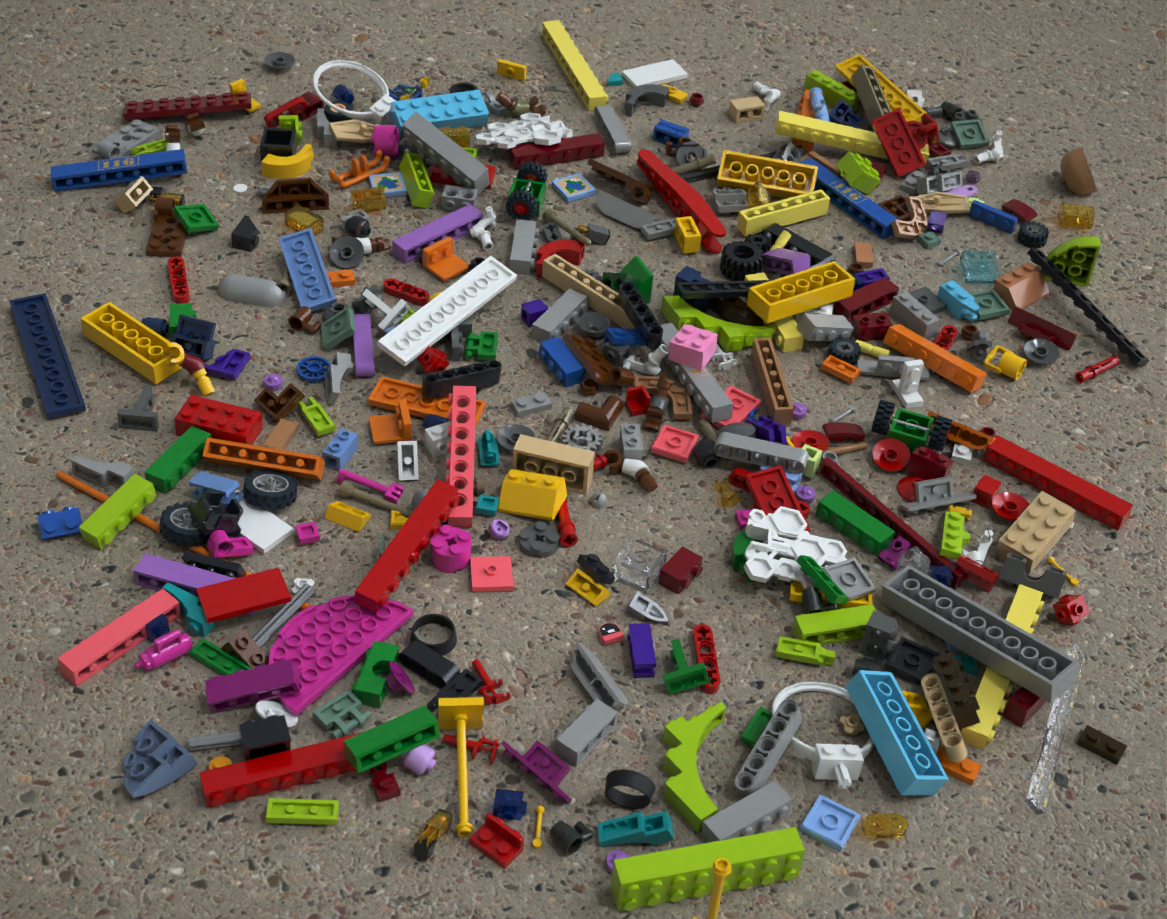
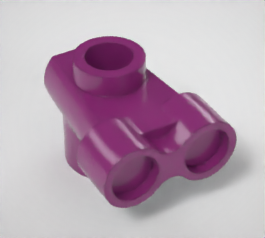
(891, 554)

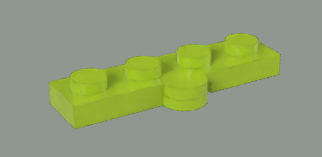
(953, 535)

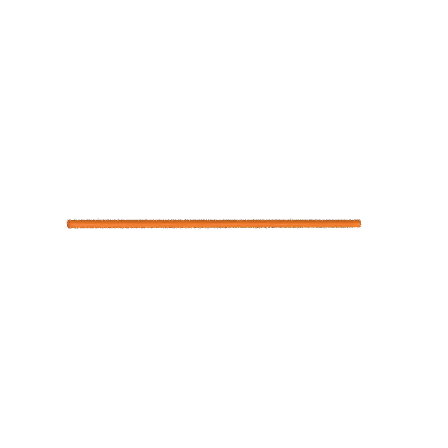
(140, 518)

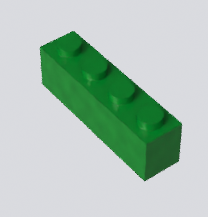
(177, 460)
(854, 523)
(391, 739)

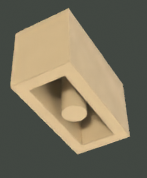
(746, 109)
(133, 194)

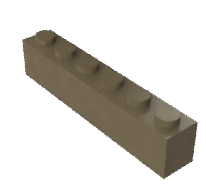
(870, 93)

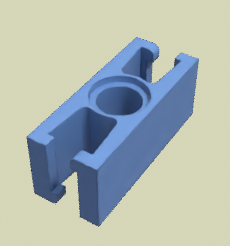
(207, 481)

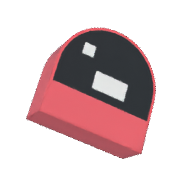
(610, 633)

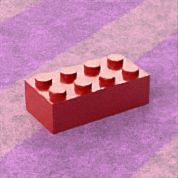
(220, 419)

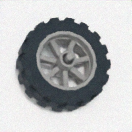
(270, 489)
(180, 527)

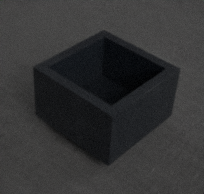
(278, 142)
(264, 737)

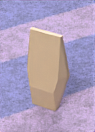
(352, 131)
(944, 203)

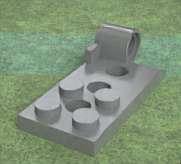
(122, 141)

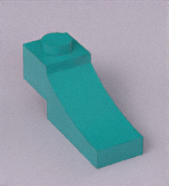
(191, 610)
(636, 829)

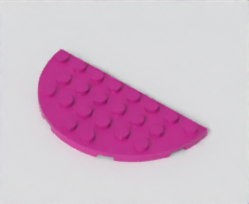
(331, 641)

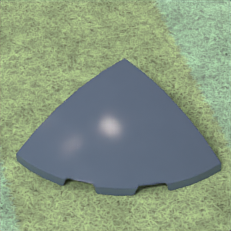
(154, 761)

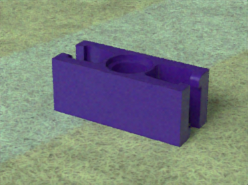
(769, 430)
(641, 650)

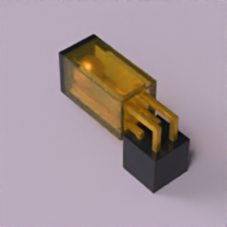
(158, 192)
(433, 832)

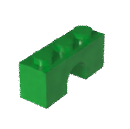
(370, 687)

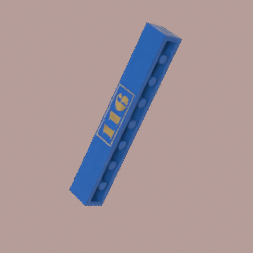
(118, 170)
(853, 202)

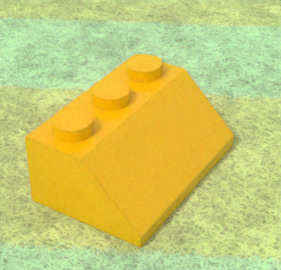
(532, 494)

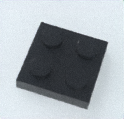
(911, 660)

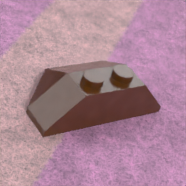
(293, 192)

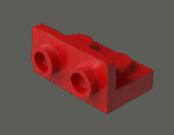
(977, 573)
(497, 841)

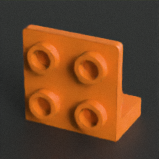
(442, 261)
(392, 427)

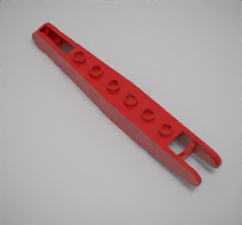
(682, 199)

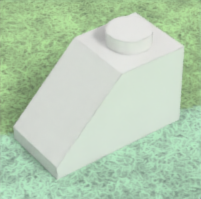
(407, 460)

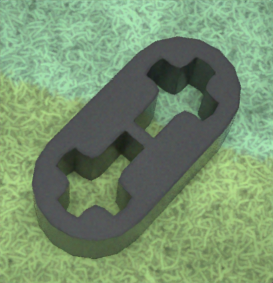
(551, 232)

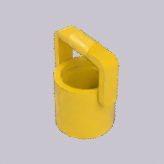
(1009, 364)

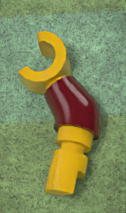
(192, 364)

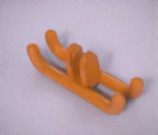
(359, 170)

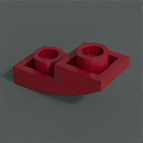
(1020, 210)
(841, 430)

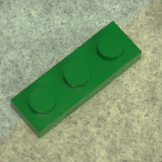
(821, 580)

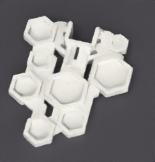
(529, 128)
(788, 524)

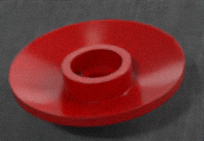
(811, 438)
(891, 448)
(906, 487)
(1009, 505)

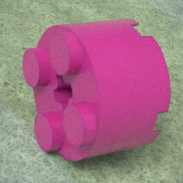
(385, 139)
(451, 549)

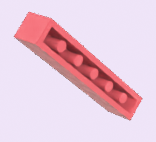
(116, 638)

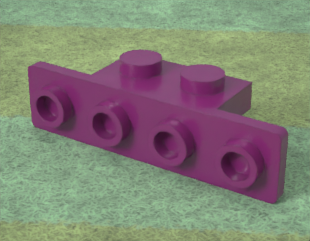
(544, 765)

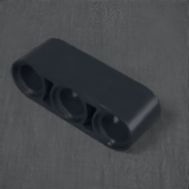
(428, 664)

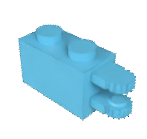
(958, 301)

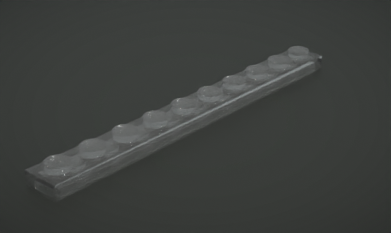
(1053, 739)

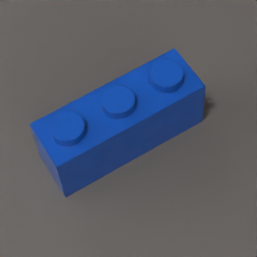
(561, 361)

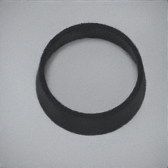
(441, 648)
(630, 779)

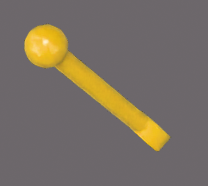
(1073, 581)
(537, 843)

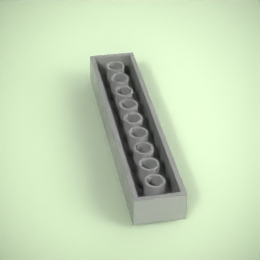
(980, 633)

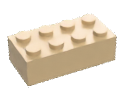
(555, 460)
(1037, 530)

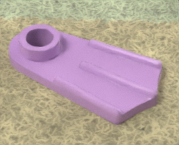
(967, 190)

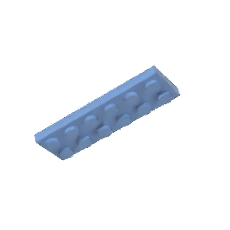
(307, 270)

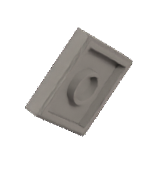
(850, 579)

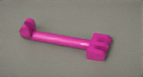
(391, 493)

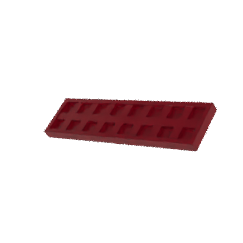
(184, 106)

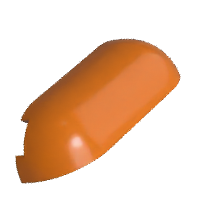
(966, 435)

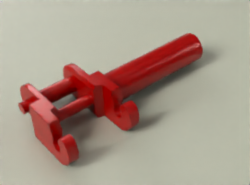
(489, 686)
(476, 746)

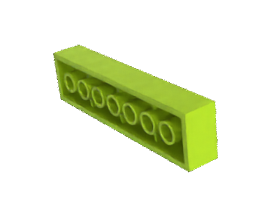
(688, 870)

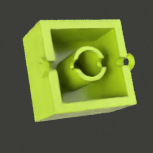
(859, 172)

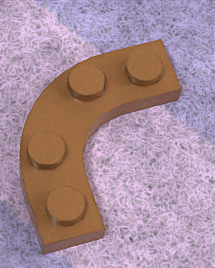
(917, 222)
(677, 396)

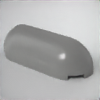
(624, 211)
(250, 290)
(596, 678)

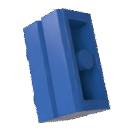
(667, 131)

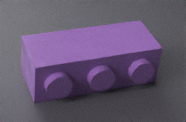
(786, 261)

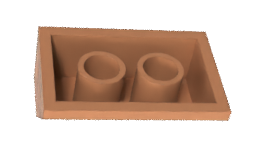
(1022, 286)

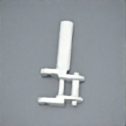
(726, 357)

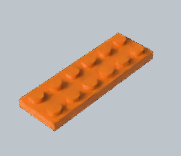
(390, 390)

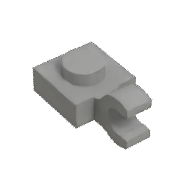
(494, 106)
(360, 212)

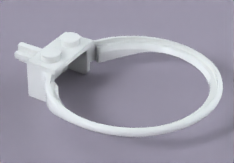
(378, 112)
(828, 760)

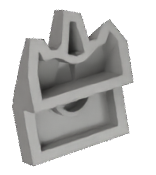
(730, 200)

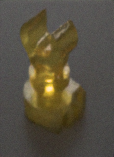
(729, 497)

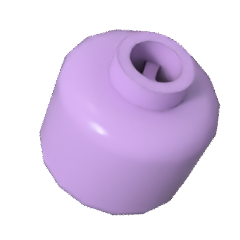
(419, 759)

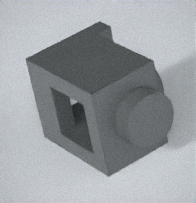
(615, 353)

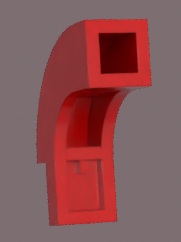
(570, 250)

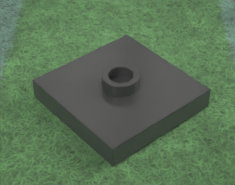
(929, 300)

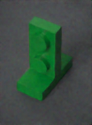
(683, 676)

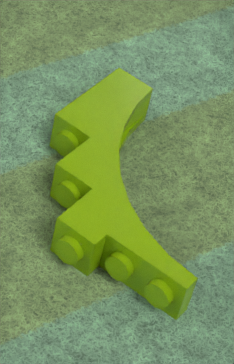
(730, 335)
(684, 787)

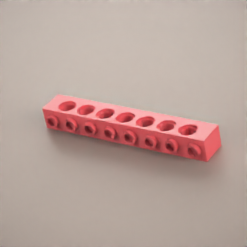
(461, 397)

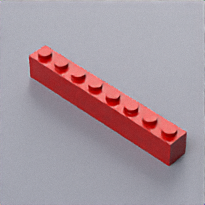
(1058, 482)
(406, 546)
(275, 772)

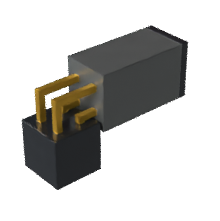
(594, 233)

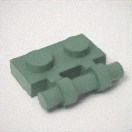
(337, 710)

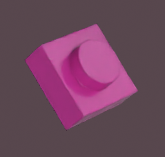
(741, 518)
(307, 533)

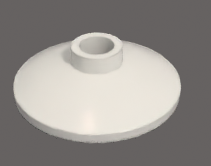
(268, 708)

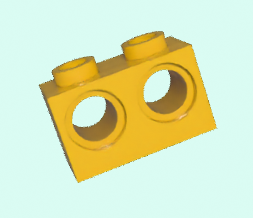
(687, 235)

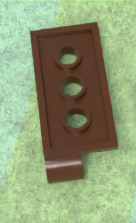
(632, 184)
(161, 227)
(596, 364)

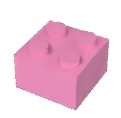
(692, 347)

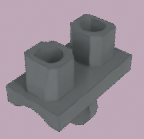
(359, 303)
(979, 345)

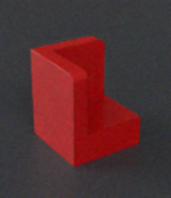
(637, 400)
(986, 490)

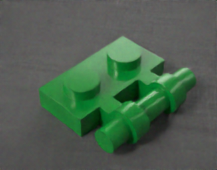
(487, 346)

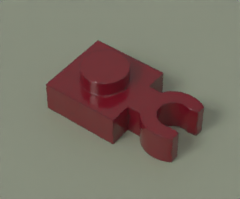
(384, 784)

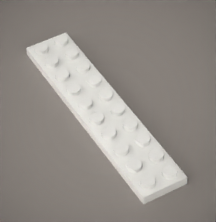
(446, 311)

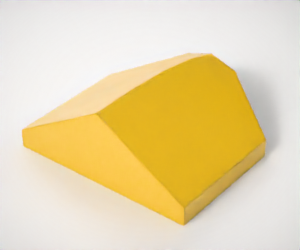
(919, 707)

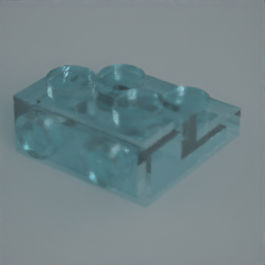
(979, 266)

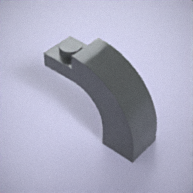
(646, 95)

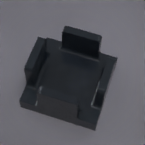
(215, 516)

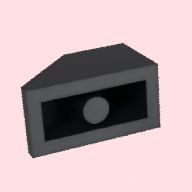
(245, 235)

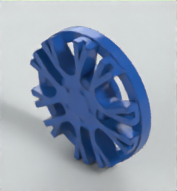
(312, 369)

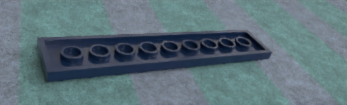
(47, 356)

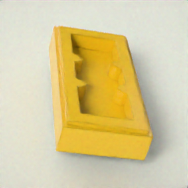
(511, 69)
(676, 95)

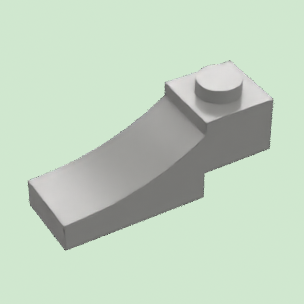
(324, 130)
(939, 182)
(338, 370)
(101, 472)

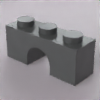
(1015, 573)

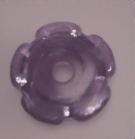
(973, 177)

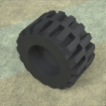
(741, 259)

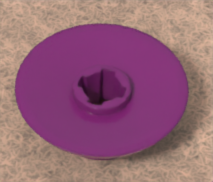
(398, 679)

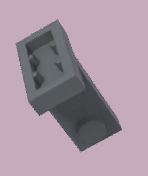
(456, 335)
(141, 417)

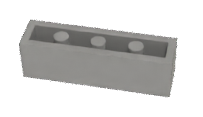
(524, 247)
(559, 316)
(748, 814)

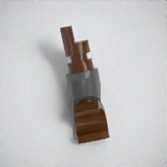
(658, 404)

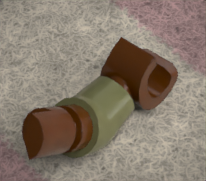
(517, 108)

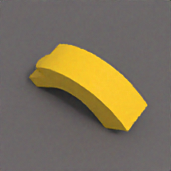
(288, 167)

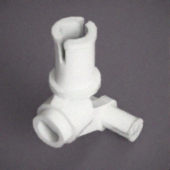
(768, 94)
(995, 154)
(479, 232)
(652, 365)
(980, 554)

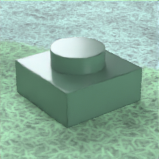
(929, 240)

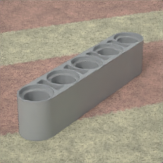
(612, 129)
(761, 452)
(769, 739)

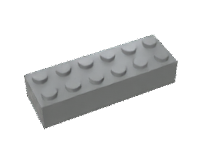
(445, 153)

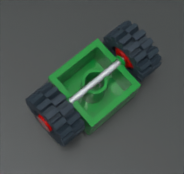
(527, 192)
(911, 427)

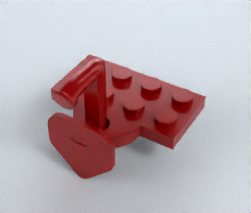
(902, 141)

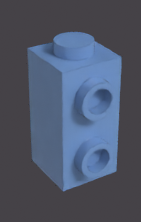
(340, 449)

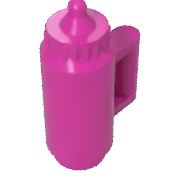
(164, 650)

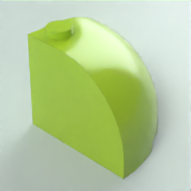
(1076, 258)

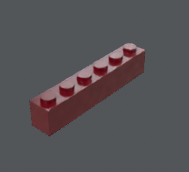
(566, 151)

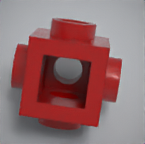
(436, 362)
(1071, 609)

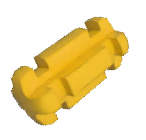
(962, 511)

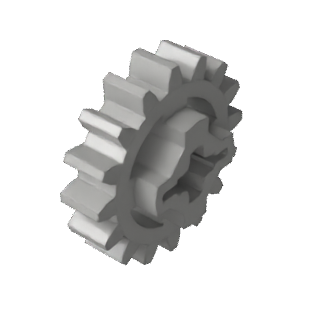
(583, 437)

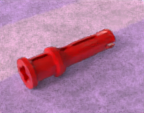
(566, 527)

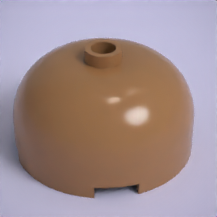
(1077, 173)

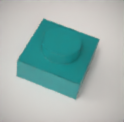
(487, 505)

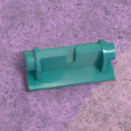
(488, 449)

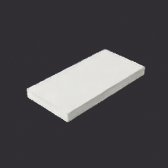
(655, 73)
(262, 527)

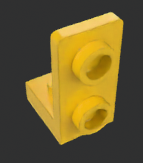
(240, 85)

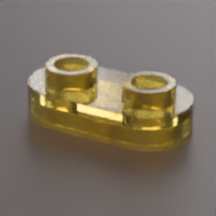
(884, 825)

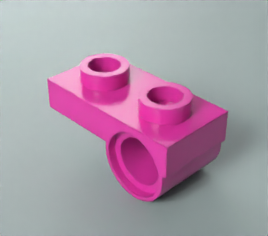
(222, 546)

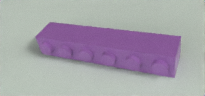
(451, 225)
(156, 572)

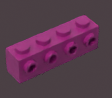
(252, 685)

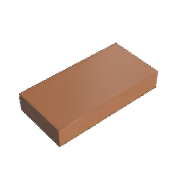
(863, 254)

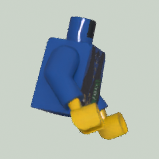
(405, 92)

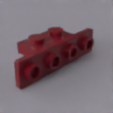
(1039, 328)

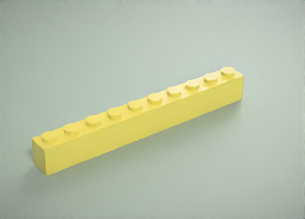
(574, 65)
(832, 135)
(995, 685)

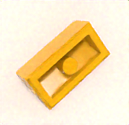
(347, 515)
(587, 588)

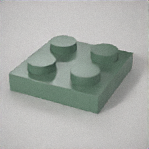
(969, 134)
(990, 304)
(338, 328)

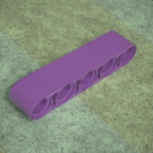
(363, 346)

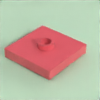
(674, 443)
(491, 574)

